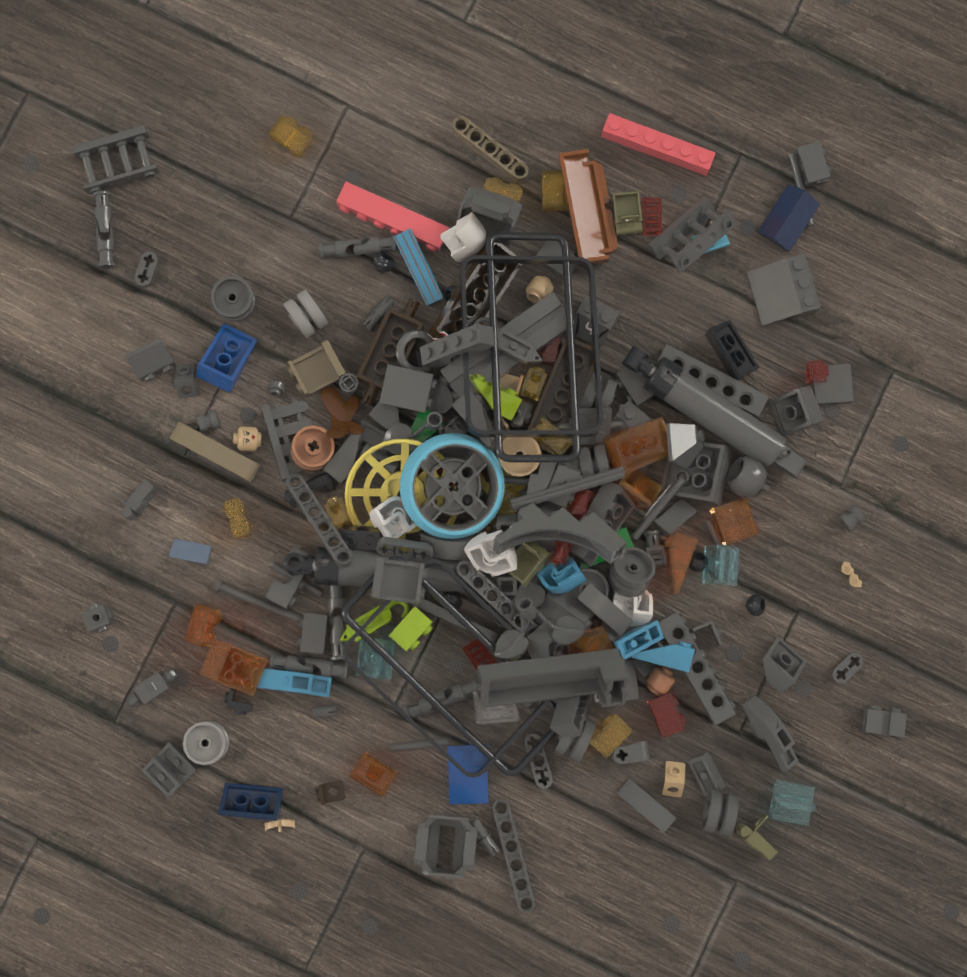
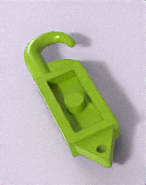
(380, 621)

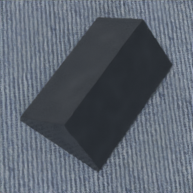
(731, 350)

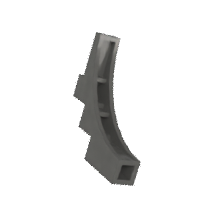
(561, 526)

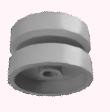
(304, 314)
(216, 736)

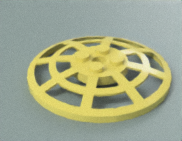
(391, 484)

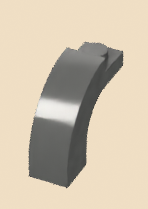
(448, 548)

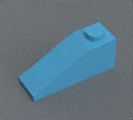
(639, 639)
(673, 655)

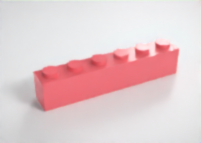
(657, 144)
(390, 215)

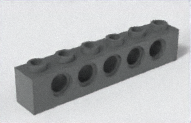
(756, 399)
(726, 708)

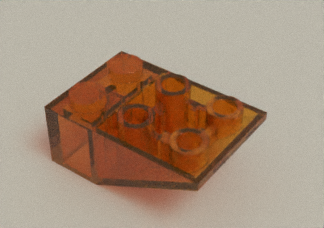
(202, 625)
(233, 666)

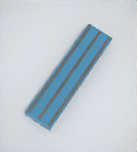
(418, 266)

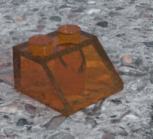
(734, 521)

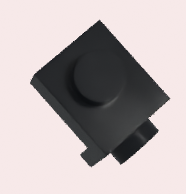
(240, 707)

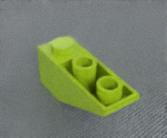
(509, 398)

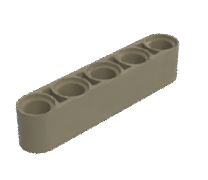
(487, 141)
(214, 451)

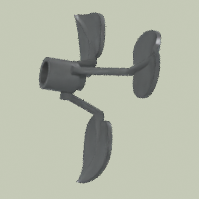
(441, 403)
(513, 644)

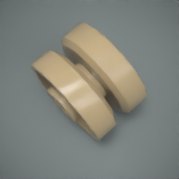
(524, 444)

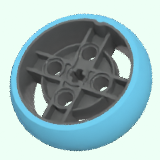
(452, 467)

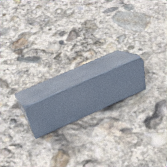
(190, 551)

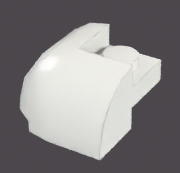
(465, 237)
(391, 518)
(484, 558)
(637, 608)

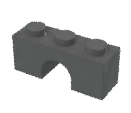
(284, 594)

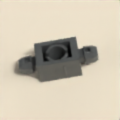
(152, 687)

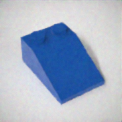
(226, 358)
(464, 788)

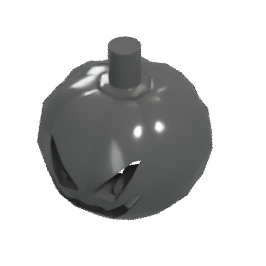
(747, 477)

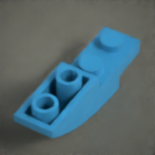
(295, 682)

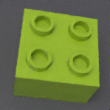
(411, 629)

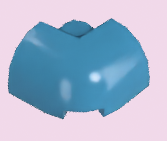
(561, 578)

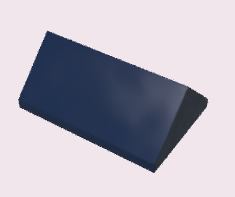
(789, 217)
(251, 801)

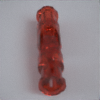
(579, 509)

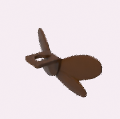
(341, 412)

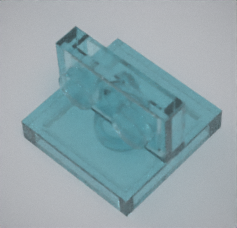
(722, 565)
(372, 663)
(792, 802)

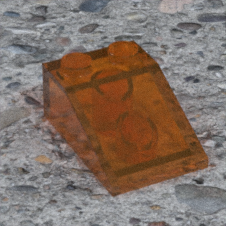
(638, 445)
(640, 488)
(678, 555)

